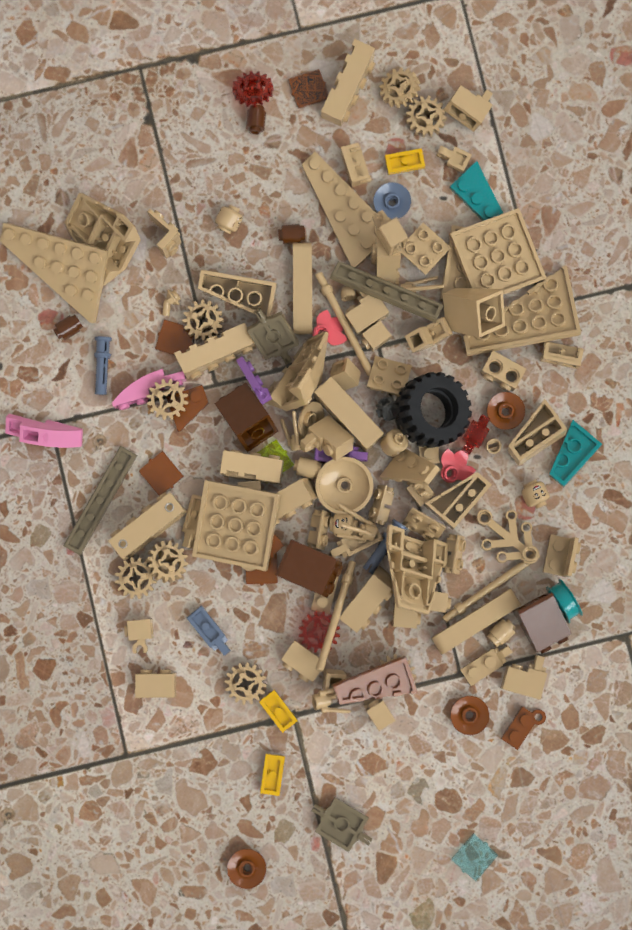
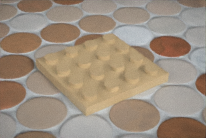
(498, 253)
(236, 525)

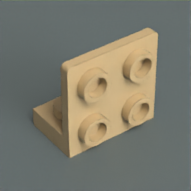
(561, 556)

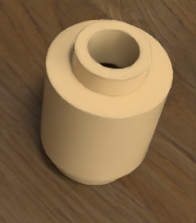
(307, 467)
(501, 632)

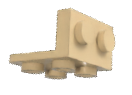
(169, 243)

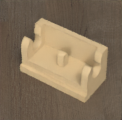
(355, 164)
(561, 355)

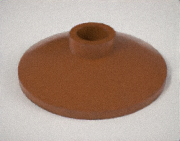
(514, 406)
(477, 722)
(241, 877)

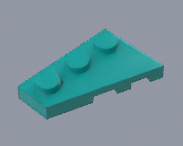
(476, 193)
(573, 454)

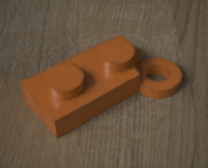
(521, 726)

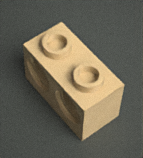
(505, 366)

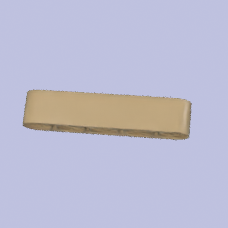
(302, 288)
(476, 621)

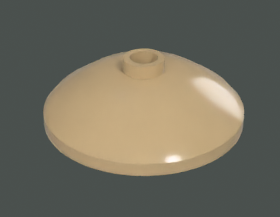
(344, 470)

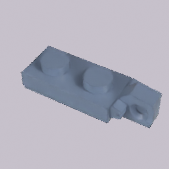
(209, 630)

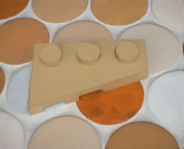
(410, 468)

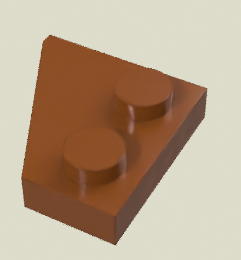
(196, 401)

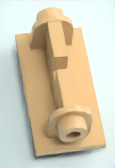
(382, 496)
(319, 538)
(456, 547)

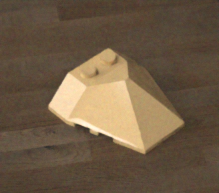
(104, 228)
(302, 376)
(414, 569)

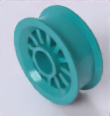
(565, 600)

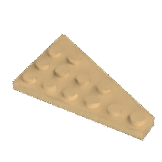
(67, 266)
(537, 317)

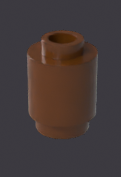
(256, 119)
(291, 233)
(67, 327)

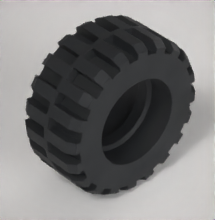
(454, 403)

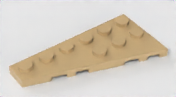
(344, 209)

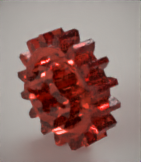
(252, 89)
(475, 434)
(310, 632)

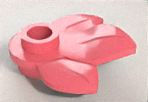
(331, 326)
(457, 463)

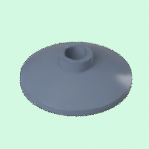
(394, 192)

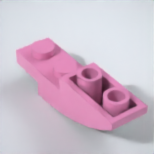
(138, 390)
(43, 434)

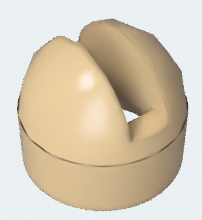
(347, 294)
(494, 449)

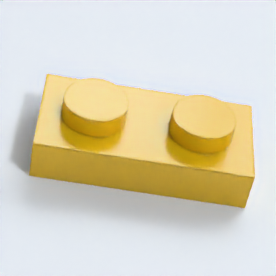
(404, 161)
(278, 711)
(272, 774)

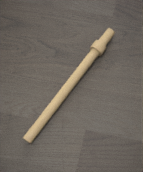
(327, 291)
(346, 581)
(460, 608)

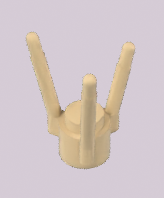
(412, 285)
(296, 438)
(366, 531)
(323, 700)

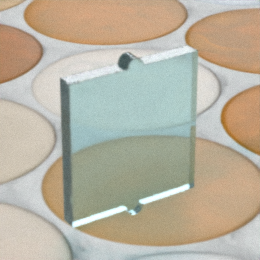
(474, 857)

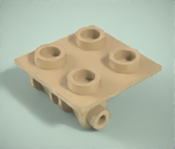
(425, 248)
(388, 376)
(423, 525)

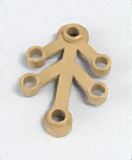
(510, 538)

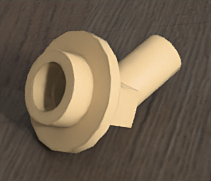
(171, 298)

